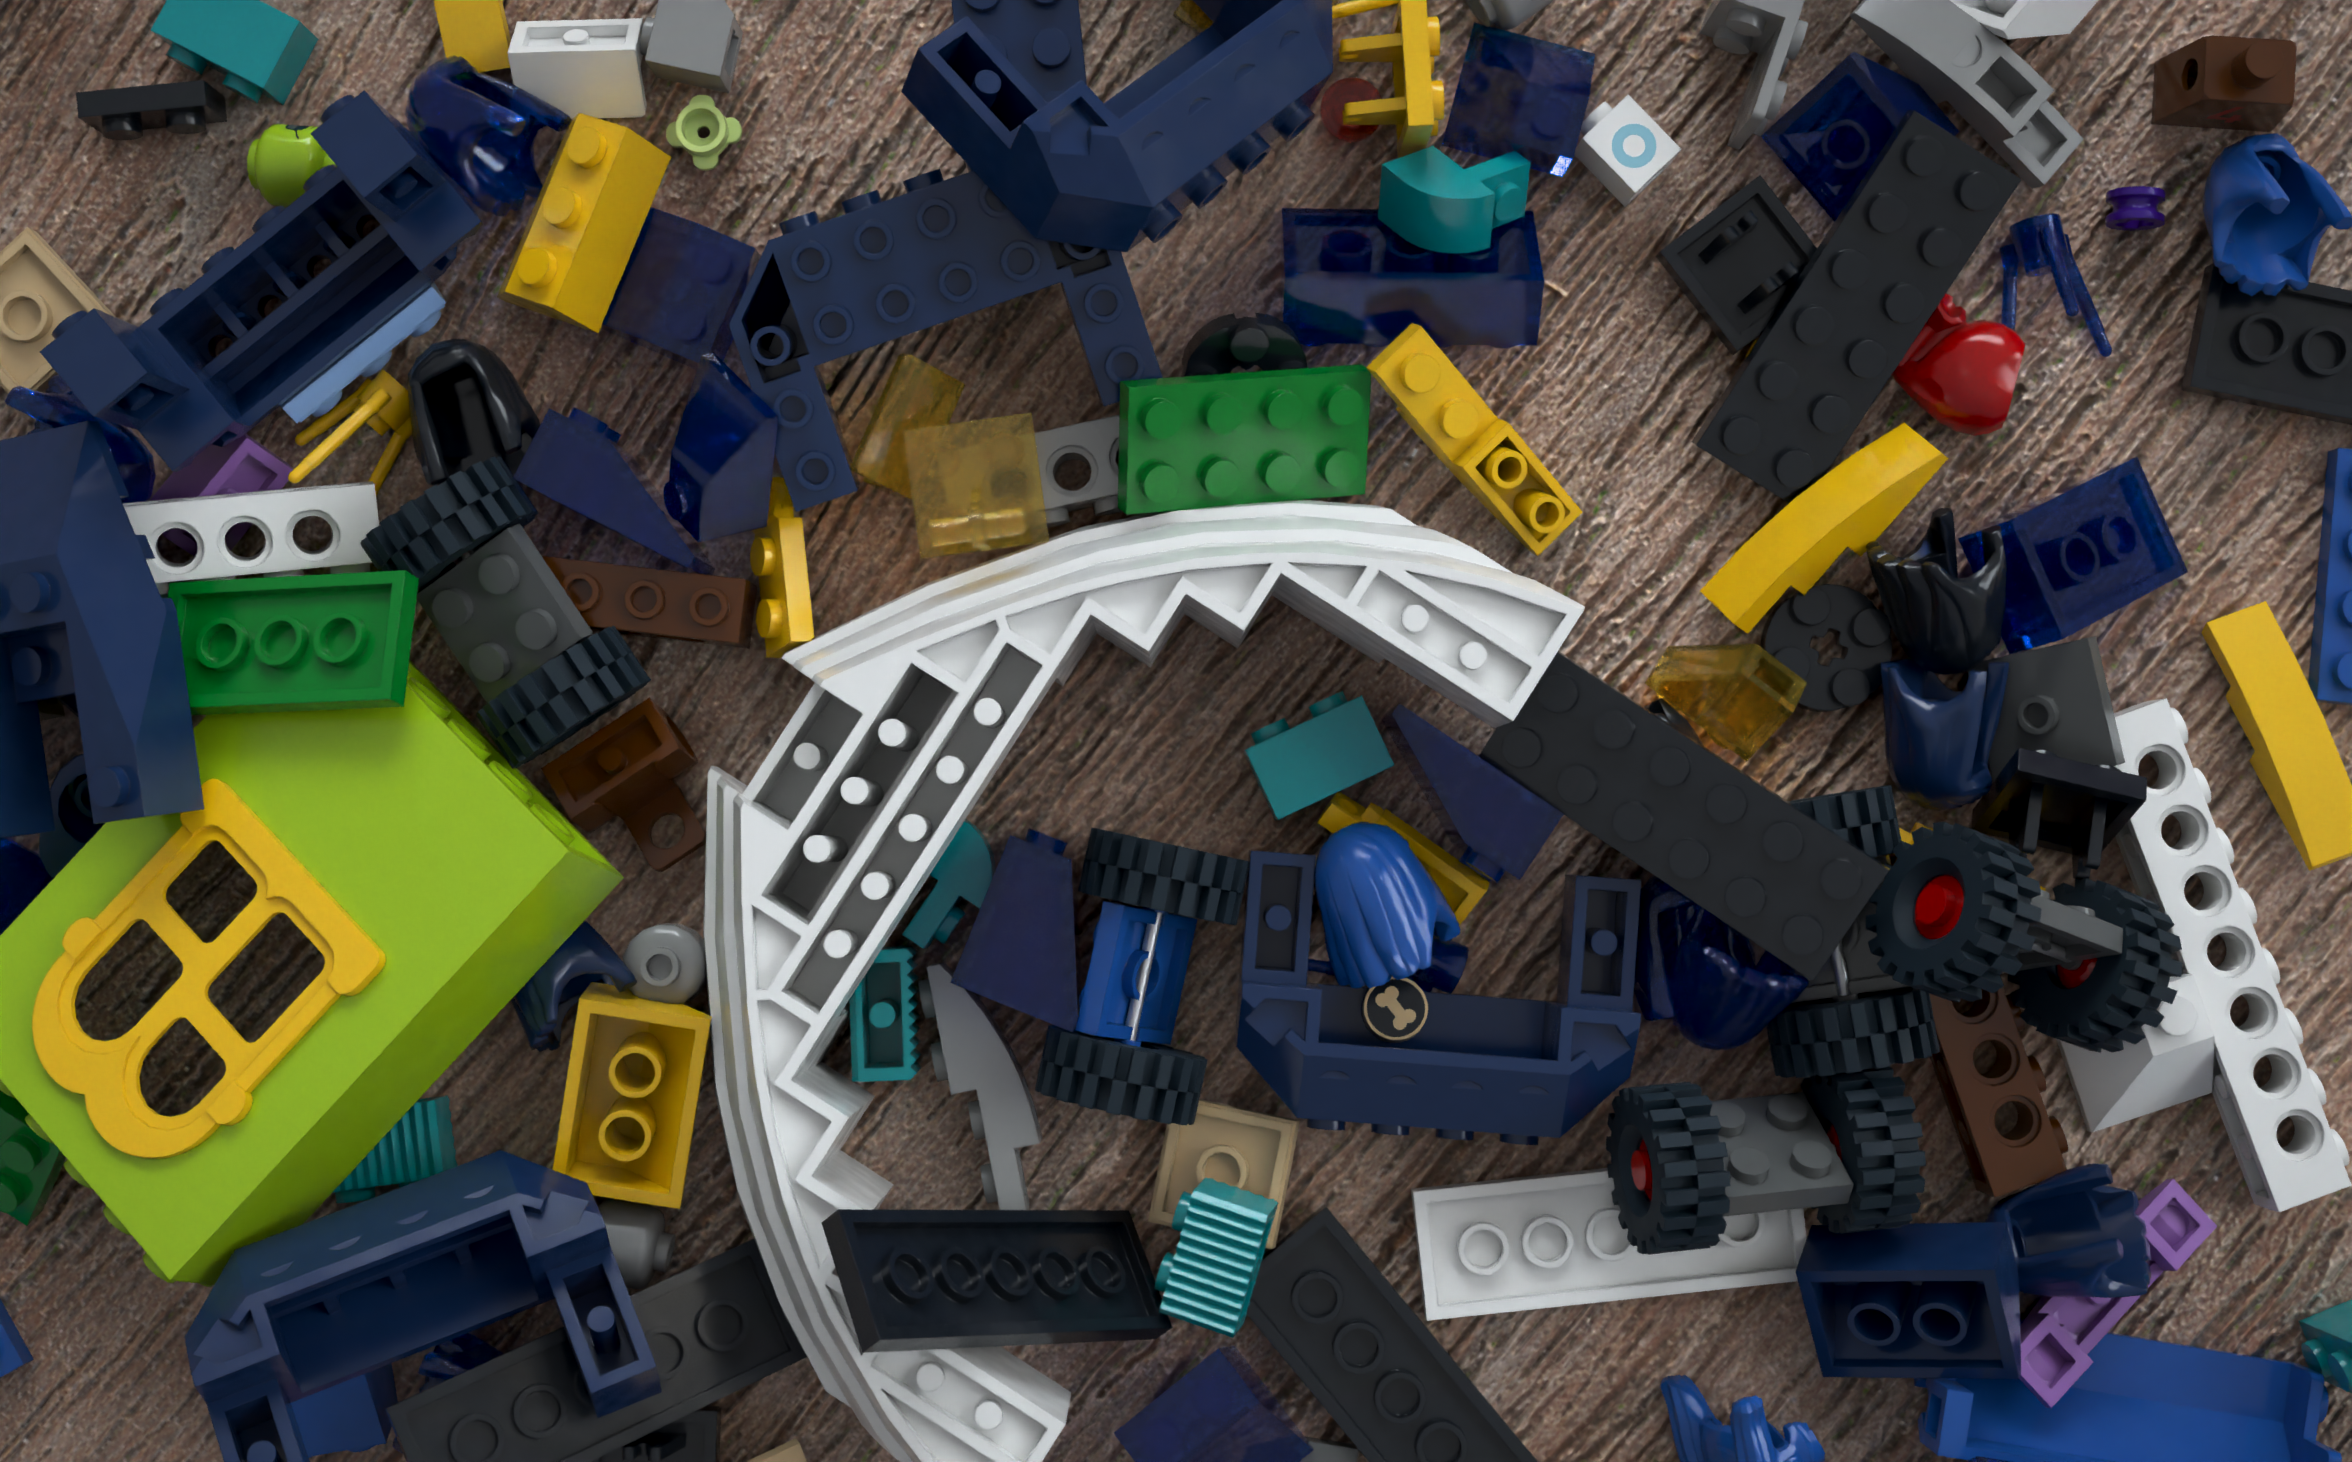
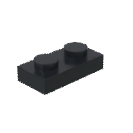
(173, 106)

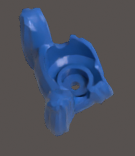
(1748, 1438)

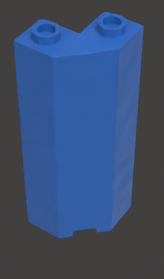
(2137, 1406)

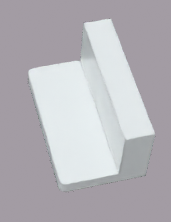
(581, 65)

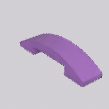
(2066, 1329)

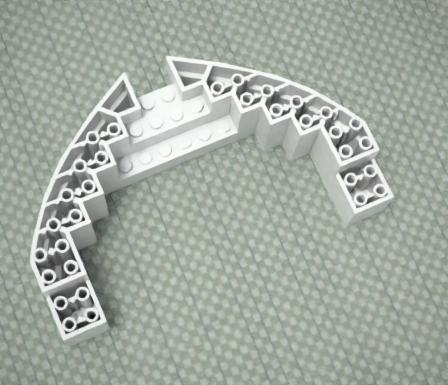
(881, 775)

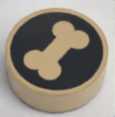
(1395, 1010)

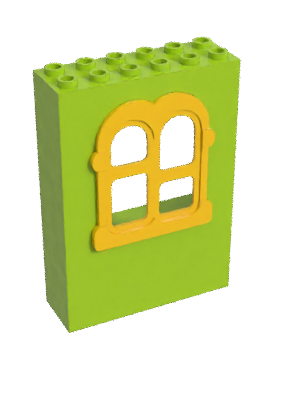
(402, 860)

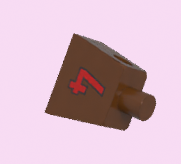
(2236, 86)

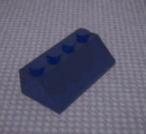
(1364, 284)

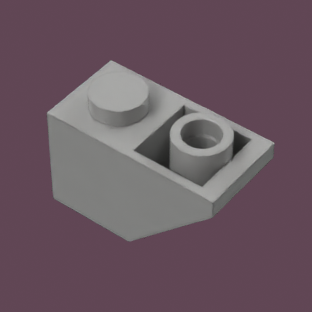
(692, 43)

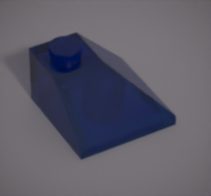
(1520, 99)
(1843, 126)
(721, 456)

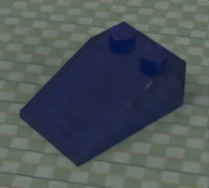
(681, 289)
(587, 472)
(2080, 555)
(1476, 804)

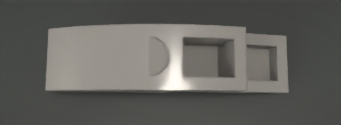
(1979, 76)
(979, 1058)

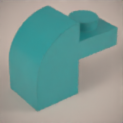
(1451, 207)
(961, 872)

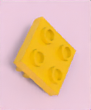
(1417, 99)

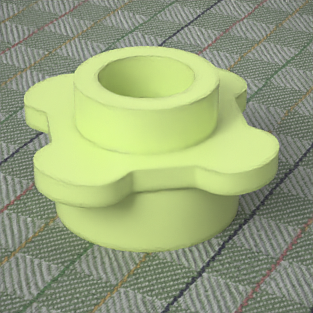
(699, 114)

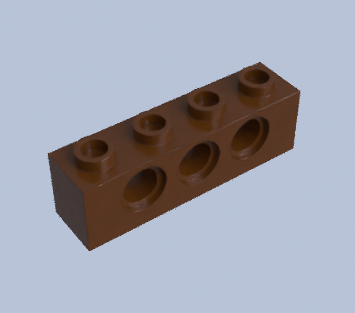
(659, 601)
(2036, 1142)

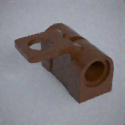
(630, 775)

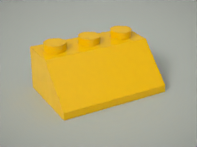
(585, 223)
(631, 1096)

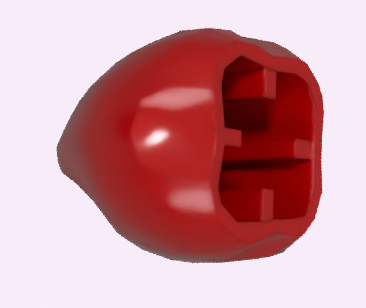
(1962, 370)

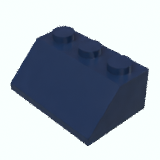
(1913, 1301)

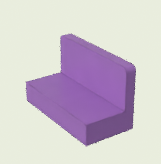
(224, 470)

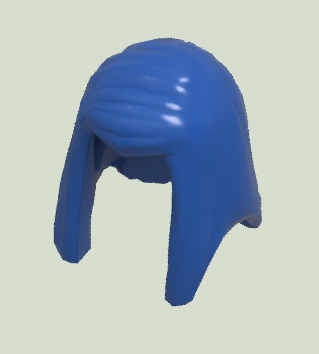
(2268, 214)
(1378, 906)

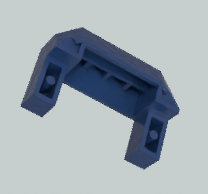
(1135, 162)
(899, 271)
(167, 369)
(1477, 1058)
(406, 1278)

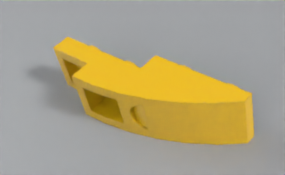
(1472, 440)

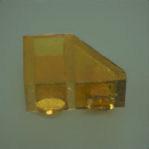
(1729, 691)

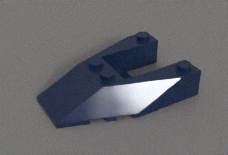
(89, 625)

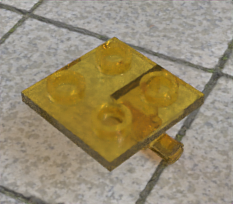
(976, 486)

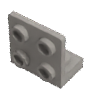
(1776, 35)

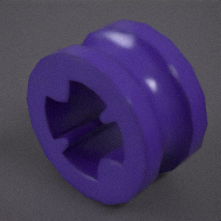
(2135, 208)

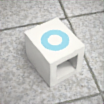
(1624, 148)

